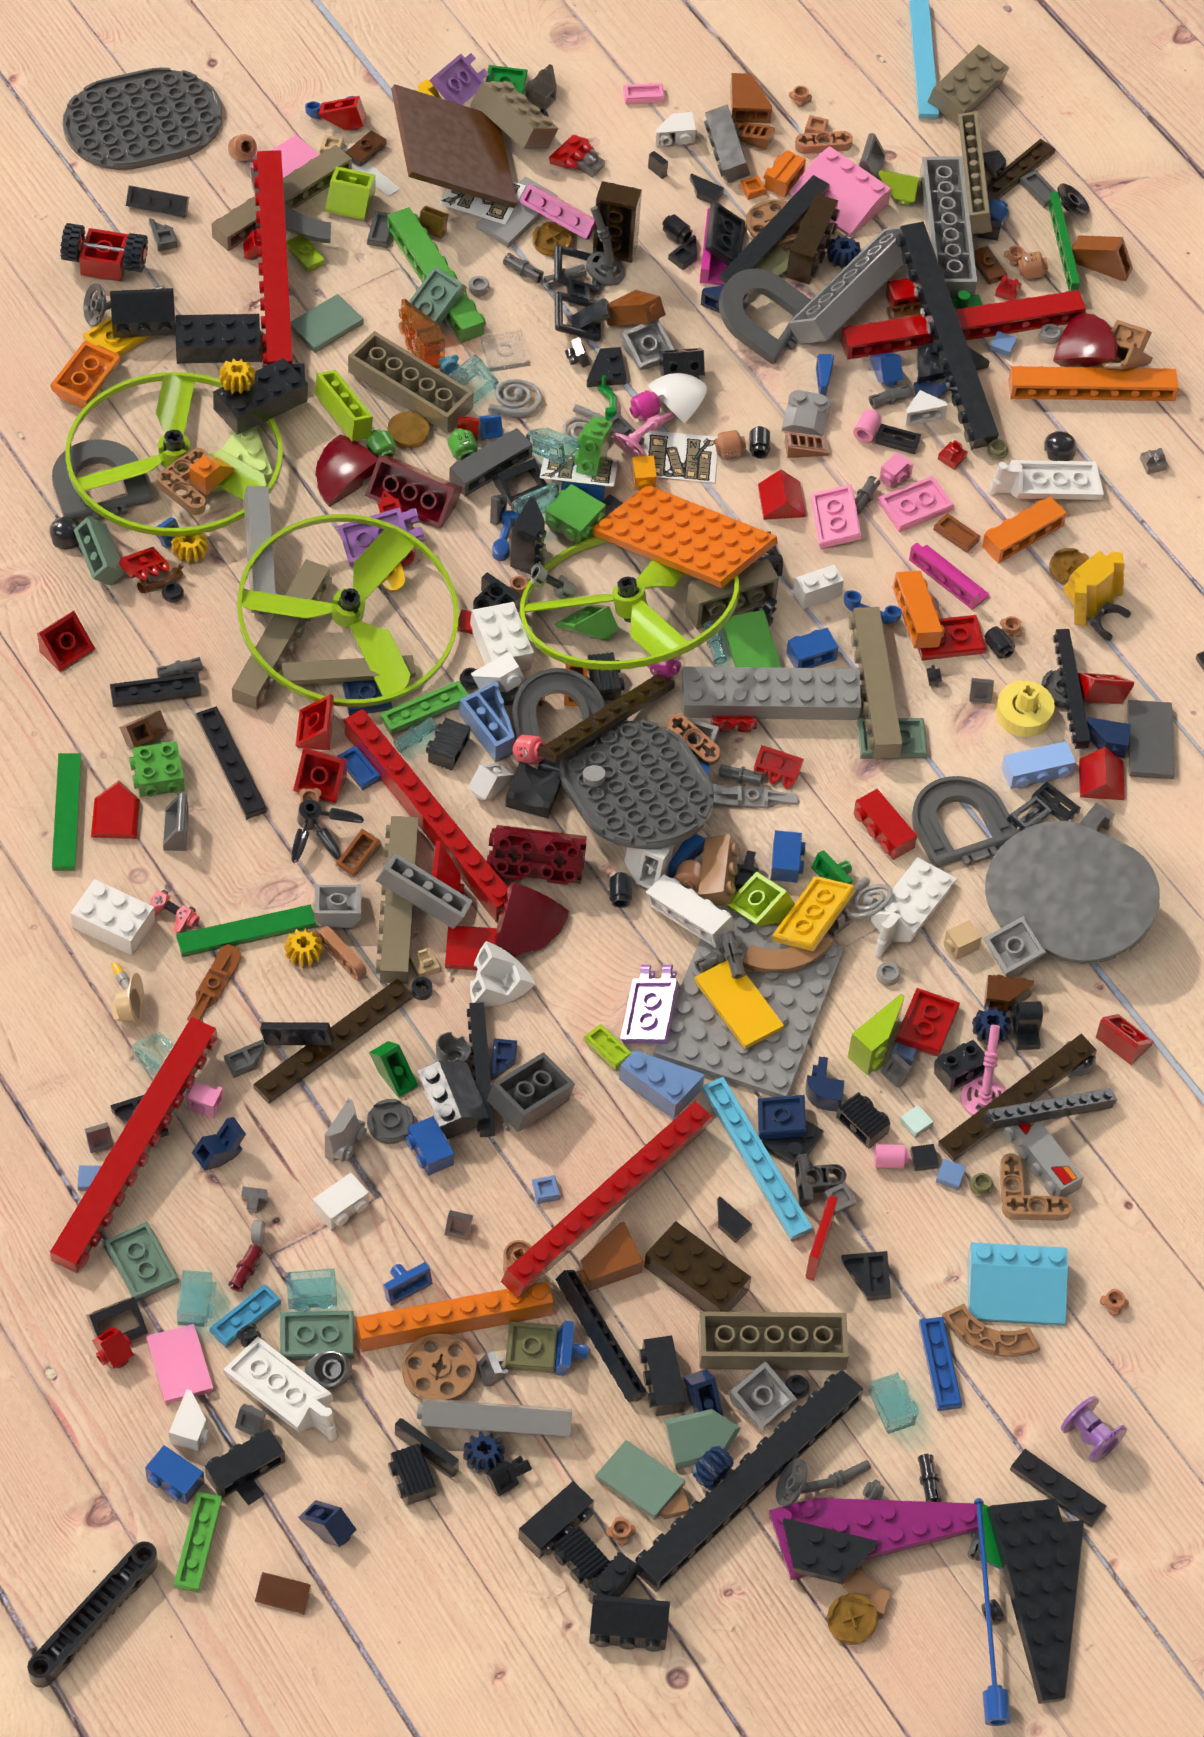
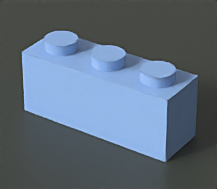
(1038, 765)

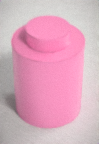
(867, 425)
(890, 1156)

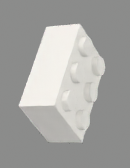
(500, 631)
(113, 917)

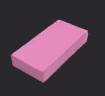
(643, 93)

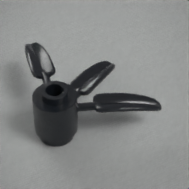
(309, 818)

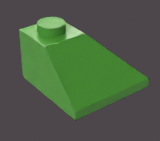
(591, 621)

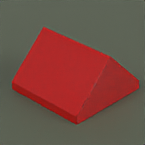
(781, 497)
(64, 641)
(1104, 688)
(316, 724)
(321, 772)
(1101, 776)
(1123, 1038)

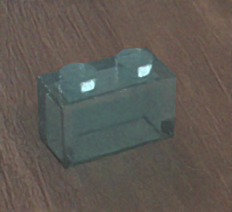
(311, 1289)
(195, 1298)
(893, 1402)

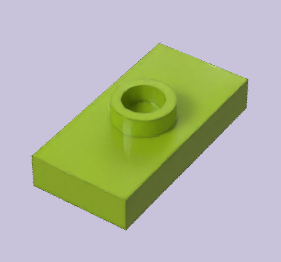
(305, 253)
(607, 1046)

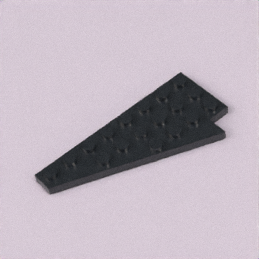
(1041, 1574)

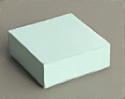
(916, 1121)

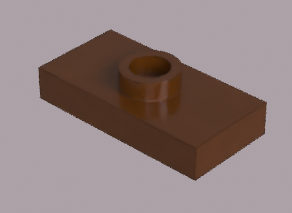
(366, 147)
(988, 265)
(904, 310)

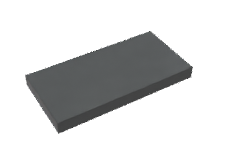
(1150, 739)

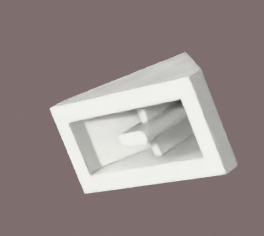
(925, 409)

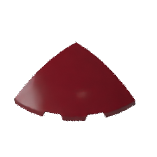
(1086, 342)
(343, 468)
(528, 920)

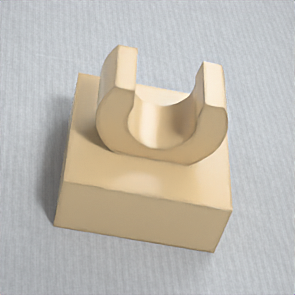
(424, 963)

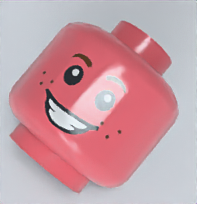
(527, 749)

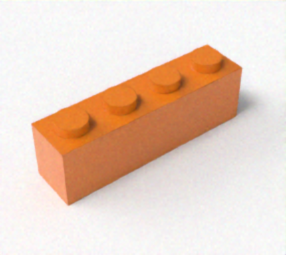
(1024, 529)
(918, 609)

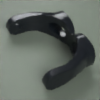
(1108, 608)

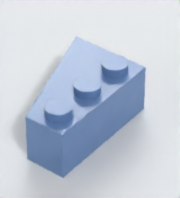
(488, 720)
(661, 1082)

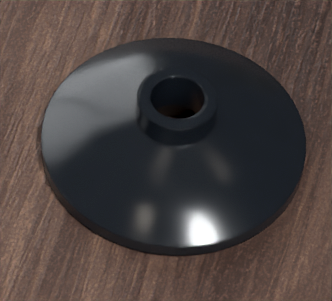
(1072, 199)

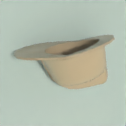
(129, 1002)

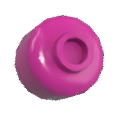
(645, 405)
(666, 668)

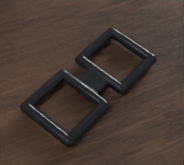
(576, 294)

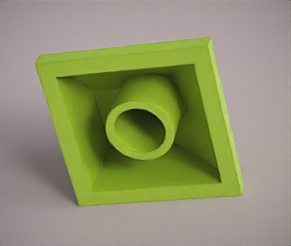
(902, 186)
(762, 901)

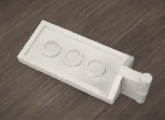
(1048, 478)
(912, 904)
(283, 1388)

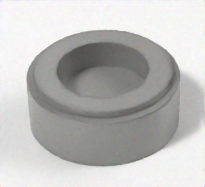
(478, 285)
(1050, 334)
(594, 775)
(888, 974)
(258, 1232)

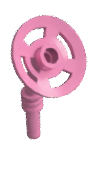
(631, 442)
(986, 1089)

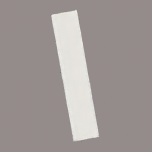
(382, 181)

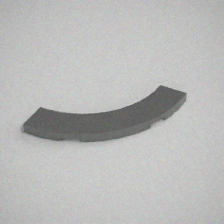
(300, 224)

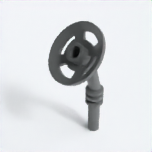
(608, 262)
(97, 305)
(797, 1484)

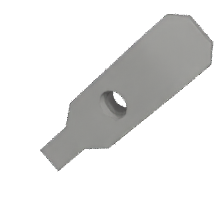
(739, 796)

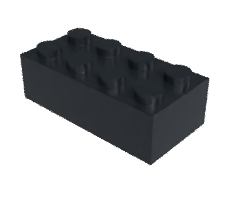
(218, 338)
(274, 392)

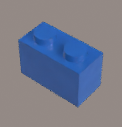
(812, 649)
(786, 856)
(430, 1146)
(174, 1475)

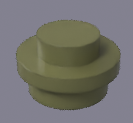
(997, 449)
(981, 1184)

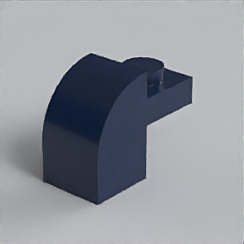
(823, 1091)
(220, 1148)

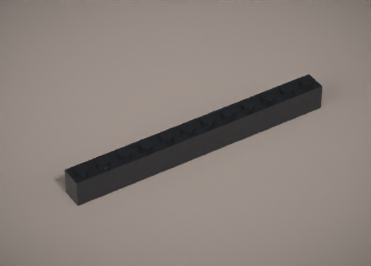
(947, 335)
(748, 1480)

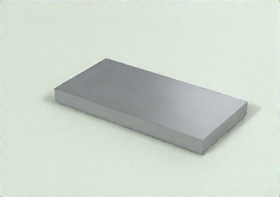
(518, 222)

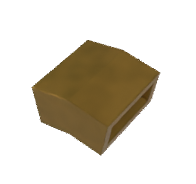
(434, 221)

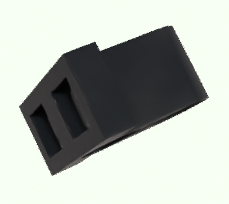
(495, 593)
(1026, 1024)
(819, 1173)

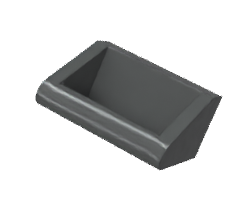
(872, 156)
(176, 824)

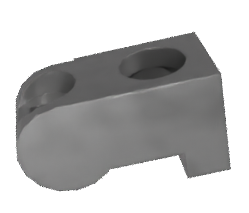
(1098, 818)

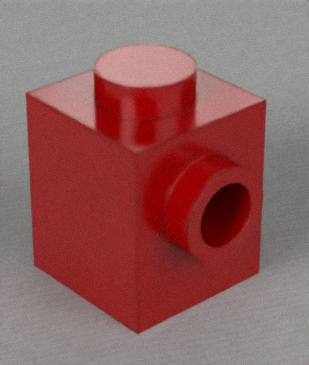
(113, 1348)

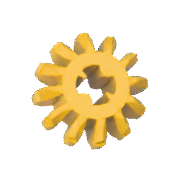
(237, 376)
(190, 547)
(303, 948)

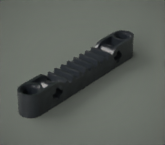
(91, 1613)

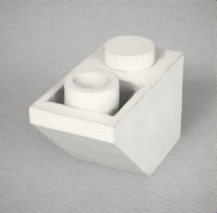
(676, 130)

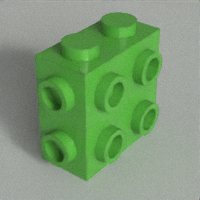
(593, 446)
(574, 514)
(157, 769)

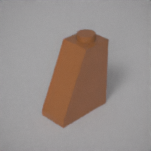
(748, 100)
(1104, 255)
(635, 308)
(611, 1260)

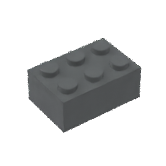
(530, 1092)

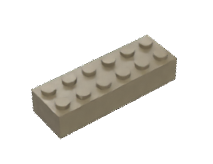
(410, 381)
(778, 1338)

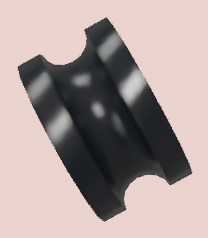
(422, 995)
(248, 1334)
(996, 1611)

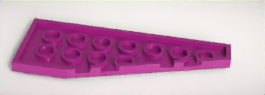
(890, 1522)

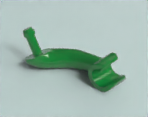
(609, 394)

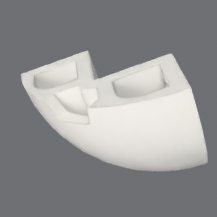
(680, 393)
(498, 977)

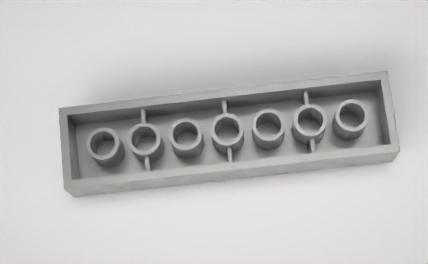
(949, 221)
(849, 289)
(771, 692)

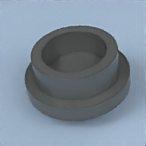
(873, 1490)

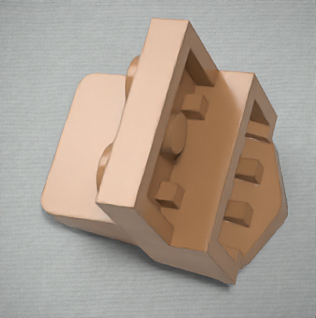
(1130, 346)

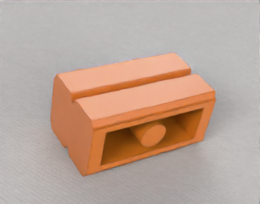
(784, 173)

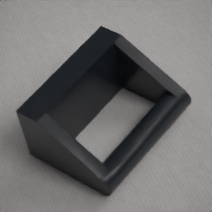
(530, 466)
(117, 1308)

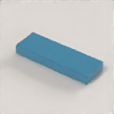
(247, 1312)

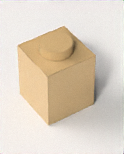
(962, 940)

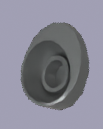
(329, 1369)

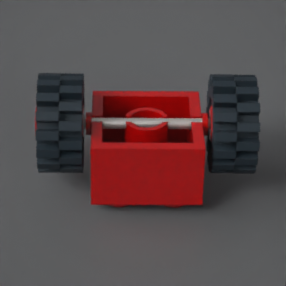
(103, 252)

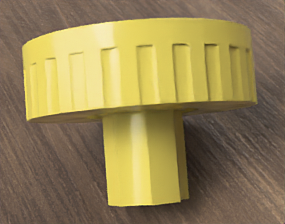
(1030, 698)

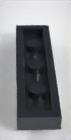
(155, 689)
(1057, 1486)

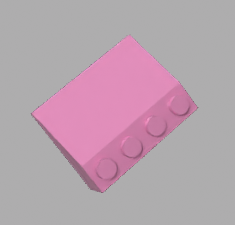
(858, 192)

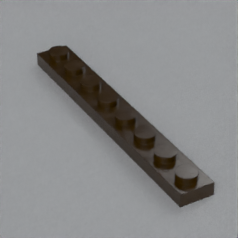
(606, 718)
(344, 1033)
(1023, 1091)

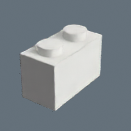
(818, 586)
(341, 1201)

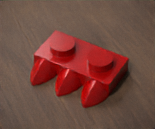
(570, 152)
(143, 563)
(741, 722)
(778, 765)

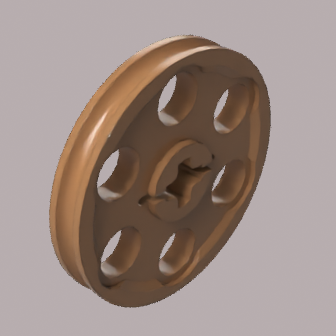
(764, 208)
(430, 1362)

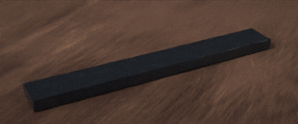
(776, 229)

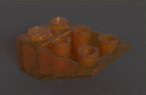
(421, 334)

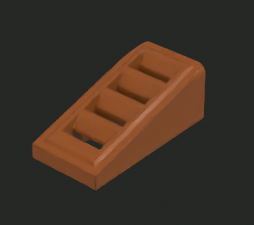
(763, 134)
(794, 447)
(362, 836)

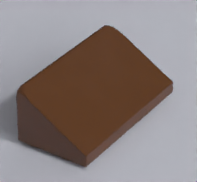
(283, 1593)

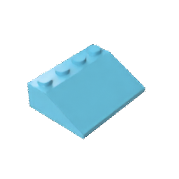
(1017, 1283)

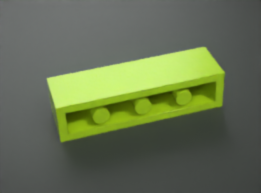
(343, 405)

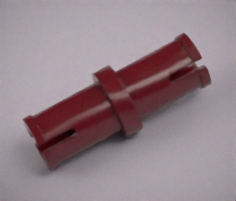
(245, 1268)

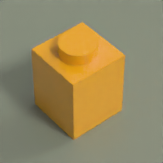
(643, 472)

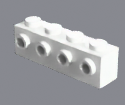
(689, 910)

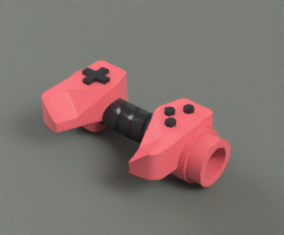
(184, 915)

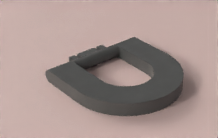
(743, 327)
(97, 452)
(552, 682)
(964, 790)

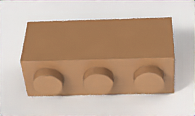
(719, 869)

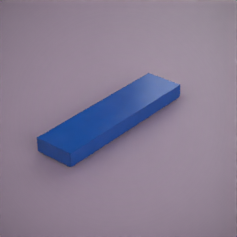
(940, 1363)

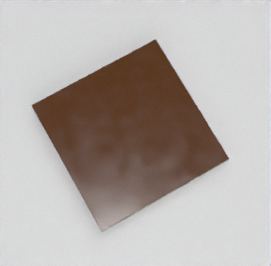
(453, 146)

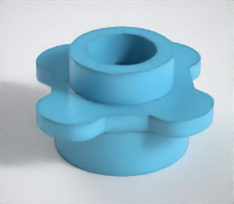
(449, 364)

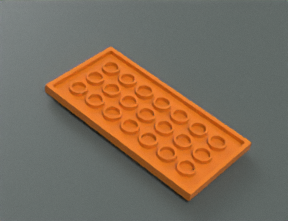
(684, 536)

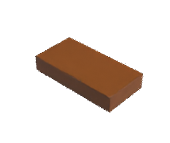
(957, 532)

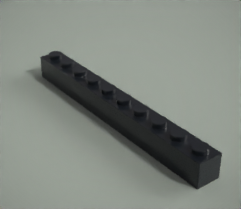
(1072, 690)
(481, 1062)
(1049, 1108)
(601, 1336)

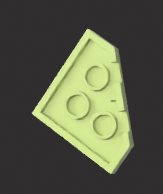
(250, 450)

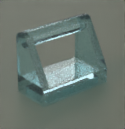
(471, 368)
(552, 444)
(543, 496)
(145, 1057)

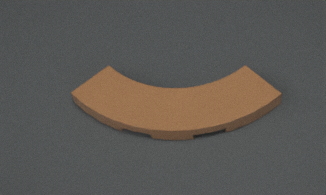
(784, 960)
(989, 1340)
(862, 1584)

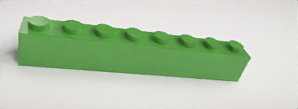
(423, 257)

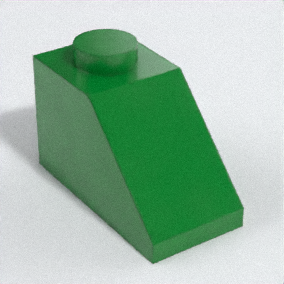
(393, 1067)

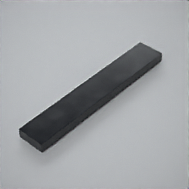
(231, 762)

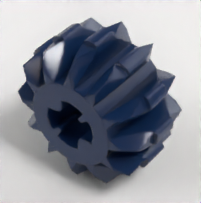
(842, 251)
(988, 1017)
(492, 1448)
(712, 1466)

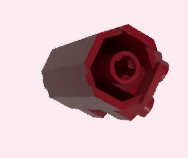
(537, 854)

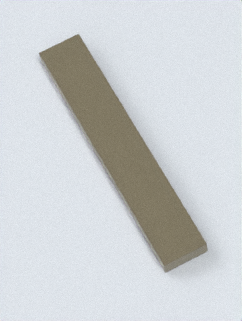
(334, 670)

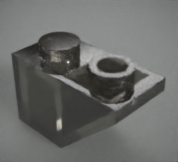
(542, 88)

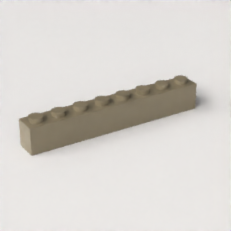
(974, 173)
(298, 188)
(280, 637)
(876, 683)
(397, 910)

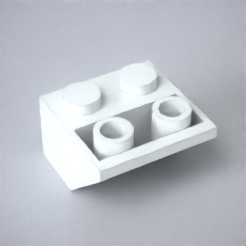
(648, 864)

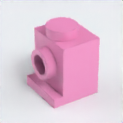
(895, 470)
(204, 1099)

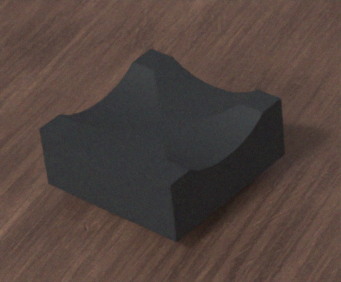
(533, 790)

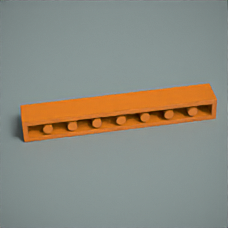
(1093, 383)
(453, 1316)

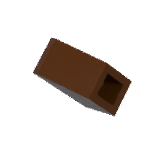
(144, 729)
(1006, 991)

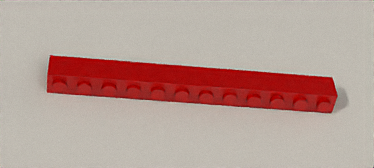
(274, 257)
(975, 322)
(431, 816)
(133, 1145)
(605, 1199)

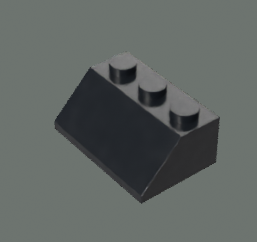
(143, 313)
(528, 538)
(453, 1097)
(629, 1623)

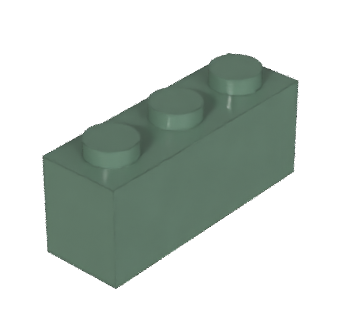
(99, 551)

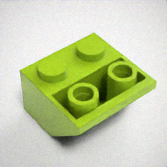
(350, 193)

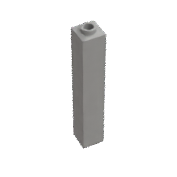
(257, 532)
(495, 1417)

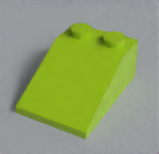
(872, 1039)

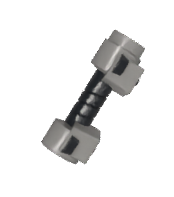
(562, 586)

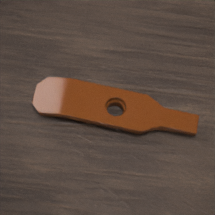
(221, 972)

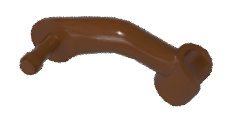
(146, 585)

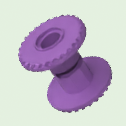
(1093, 1429)

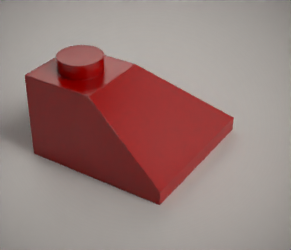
(445, 869)

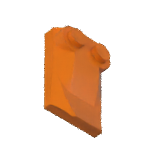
(84, 374)

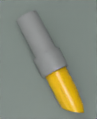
(121, 976)

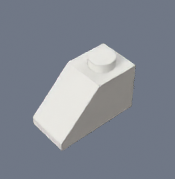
(503, 670)
(490, 780)
(189, 1425)

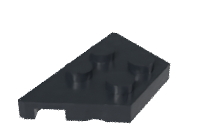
(929, 367)
(824, 1551)

